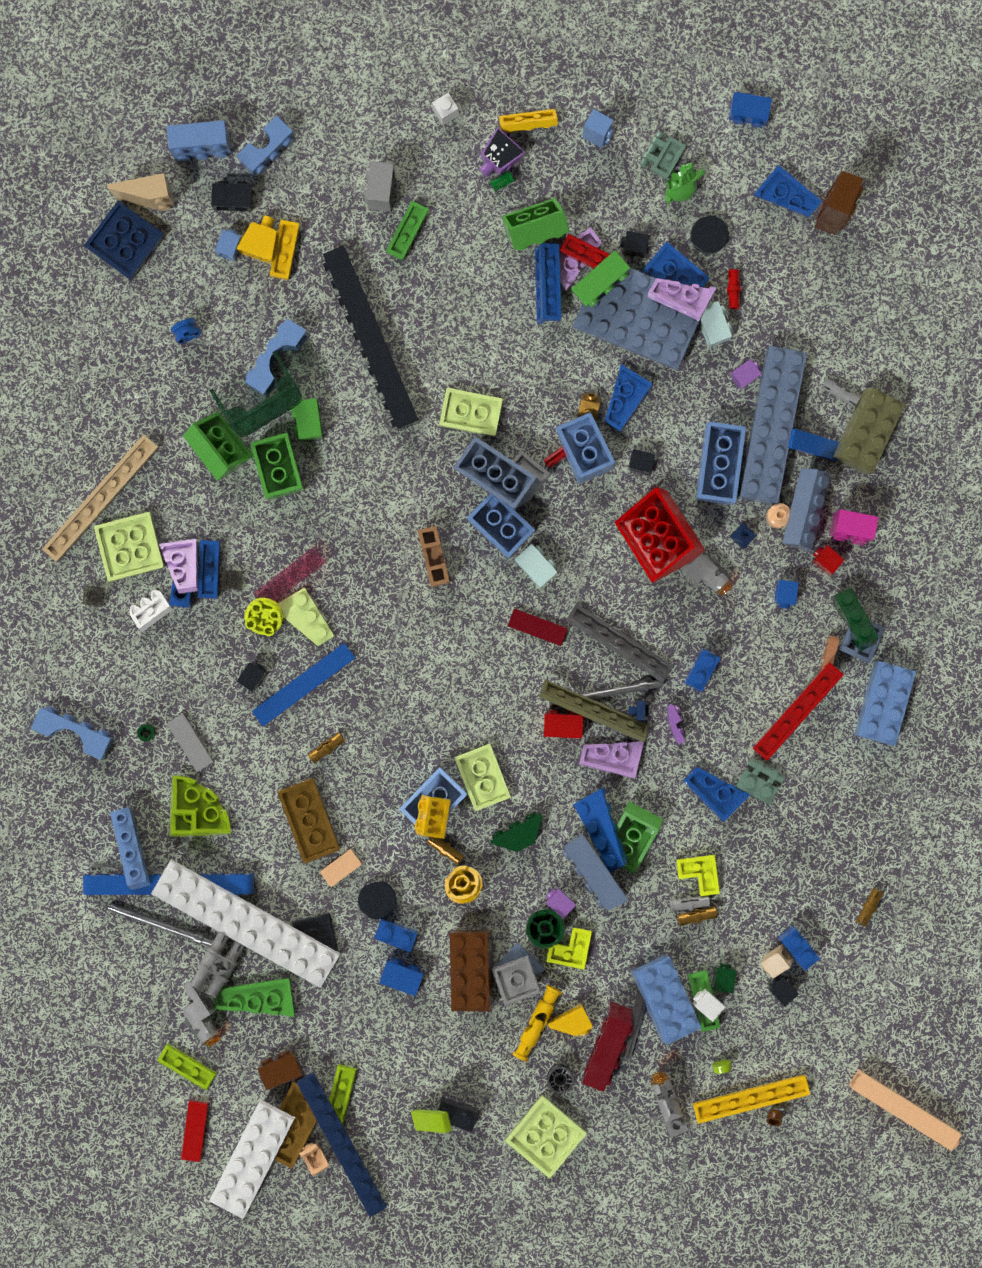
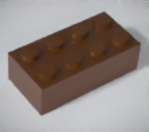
(839, 203)
(471, 970)

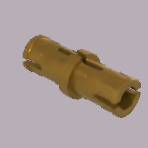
(326, 747)
(445, 849)
(869, 907)
(697, 916)

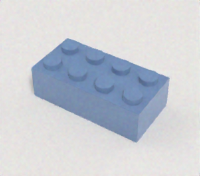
(720, 463)
(885, 703)
(665, 999)

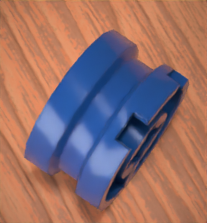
(185, 330)

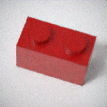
(563, 725)

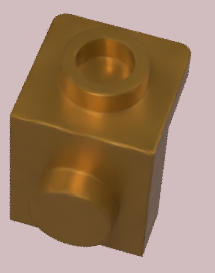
(589, 403)

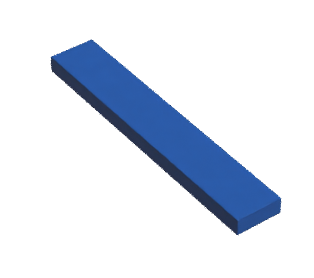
(303, 684)

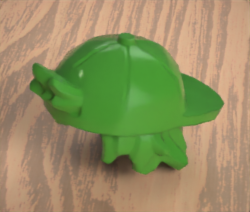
(683, 184)

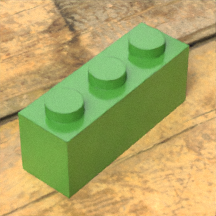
(601, 279)

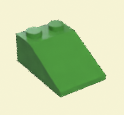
(637, 831)

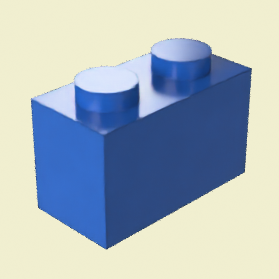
(749, 109)
(701, 670)
(396, 935)
(798, 948)
(401, 976)

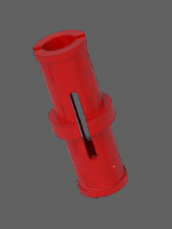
(734, 289)

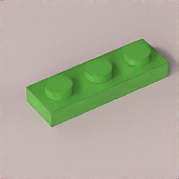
(407, 230)
(700, 981)

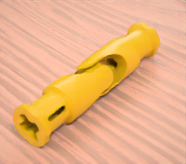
(532, 1032)

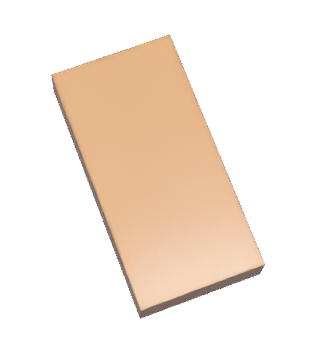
(340, 867)

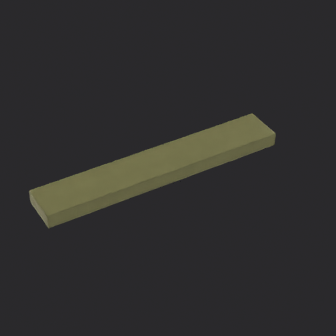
(594, 710)

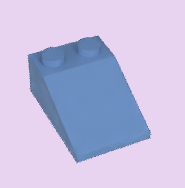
(585, 448)

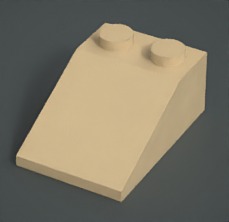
(147, 191)

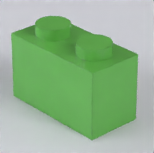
(308, 420)

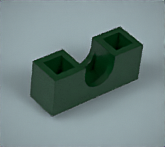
(856, 618)

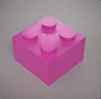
(853, 526)

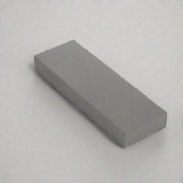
(190, 742)

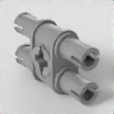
(227, 964)

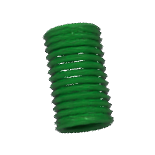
(499, 180)

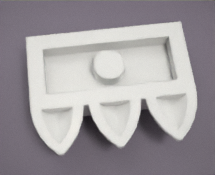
(150, 610)

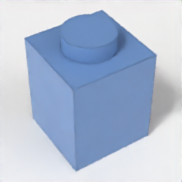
(228, 244)

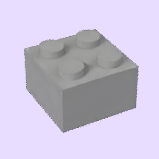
(380, 186)

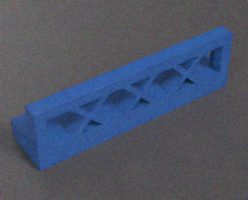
(547, 283)

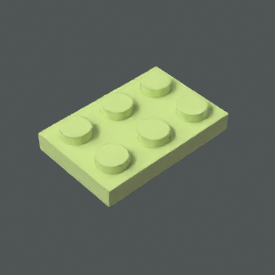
(470, 412)
(482, 777)

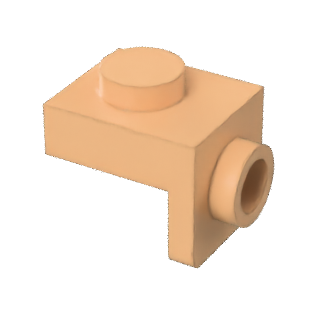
(314, 1158)

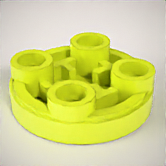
(263, 616)

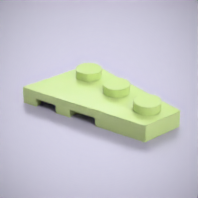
(305, 616)

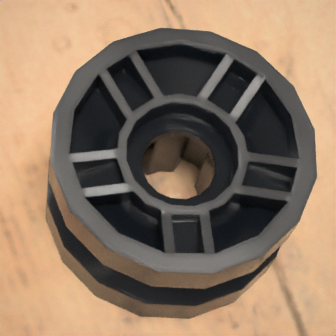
(567, 1082)

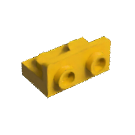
(432, 817)

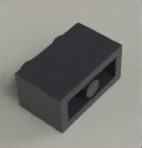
(232, 196)
(459, 1114)

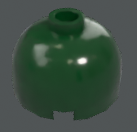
(545, 929)

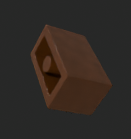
(280, 1069)

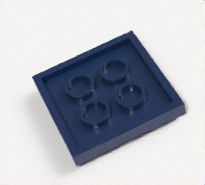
(124, 240)

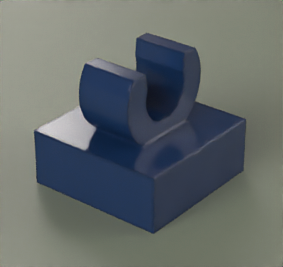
(742, 536)
(641, 710)

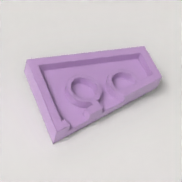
(570, 267)
(682, 298)
(182, 563)
(613, 758)

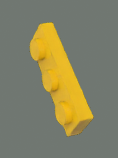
(528, 120)
(284, 249)

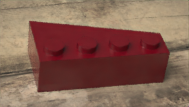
(608, 1047)

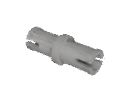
(840, 392)
(689, 903)

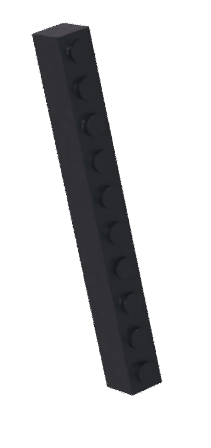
(370, 337)

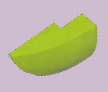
(195, 810)

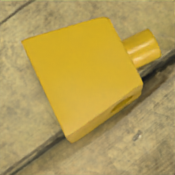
(259, 240)

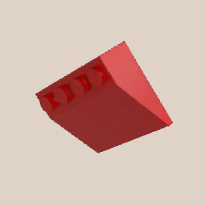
(659, 535)

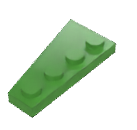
(266, 997)

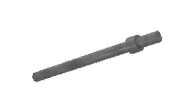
(642, 686)
(198, 938)

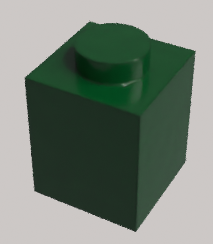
(724, 978)

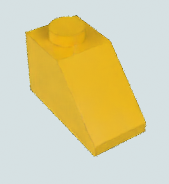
(572, 1022)

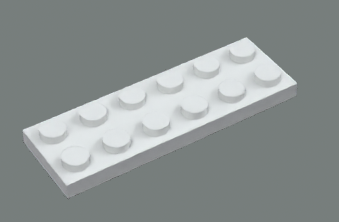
(251, 1159)

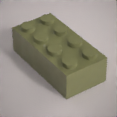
(868, 430)

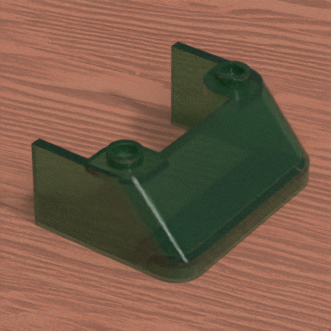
(247, 422)

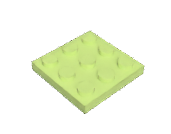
(129, 546)
(545, 1136)

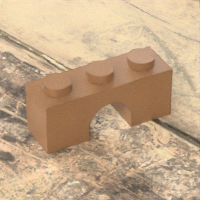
(433, 556)

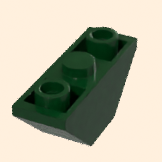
(520, 834)

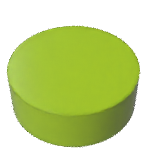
(722, 1066)

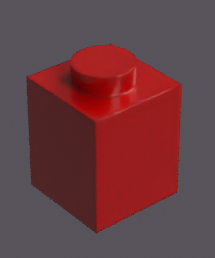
(827, 559)

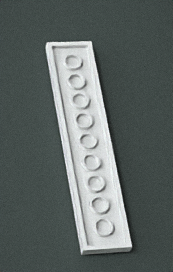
(245, 923)

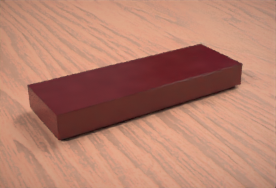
(537, 627)

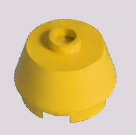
(463, 884)

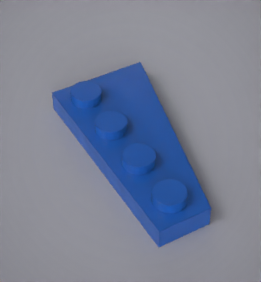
(596, 817)

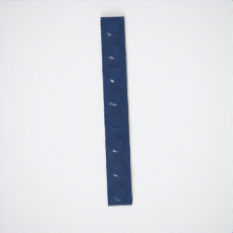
(341, 1144)

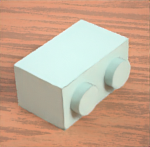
(714, 325)
(536, 565)

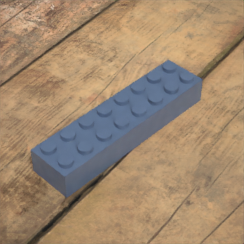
(772, 425)

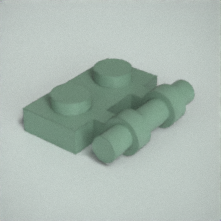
(667, 158)
(758, 787)

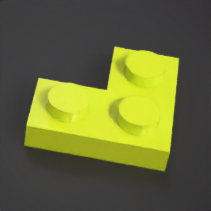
(704, 869)
(575, 953)

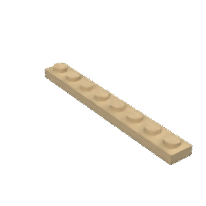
(100, 498)

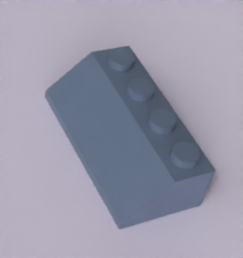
(497, 474)
(806, 509)
(594, 872)

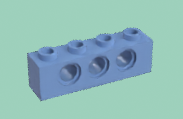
(130, 848)

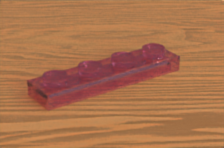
(291, 576)

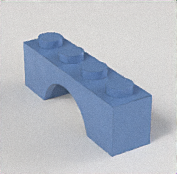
(289, 337)
(94, 742)

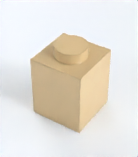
(777, 961)

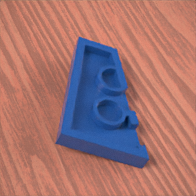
(788, 193)
(673, 266)
(627, 396)
(715, 793)

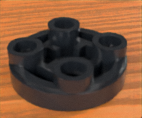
(709, 234)
(377, 899)

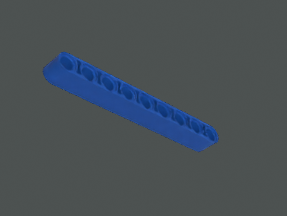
(116, 884)

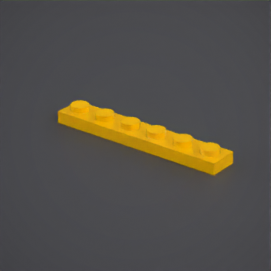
(751, 1099)

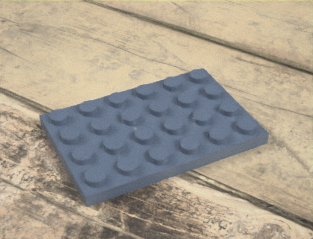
(638, 323)

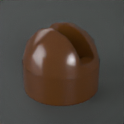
(774, 1118)

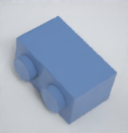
(598, 129)

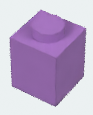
(746, 374)
(559, 902)

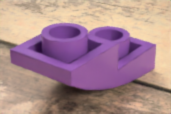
(673, 717)

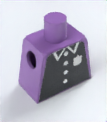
(500, 154)

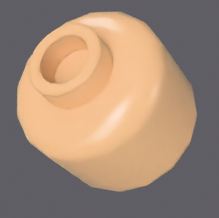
(778, 515)

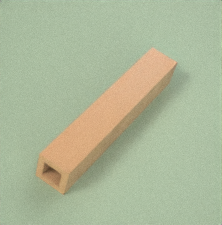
(905, 1110)

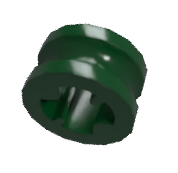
(148, 727)

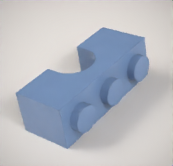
(256, 159)

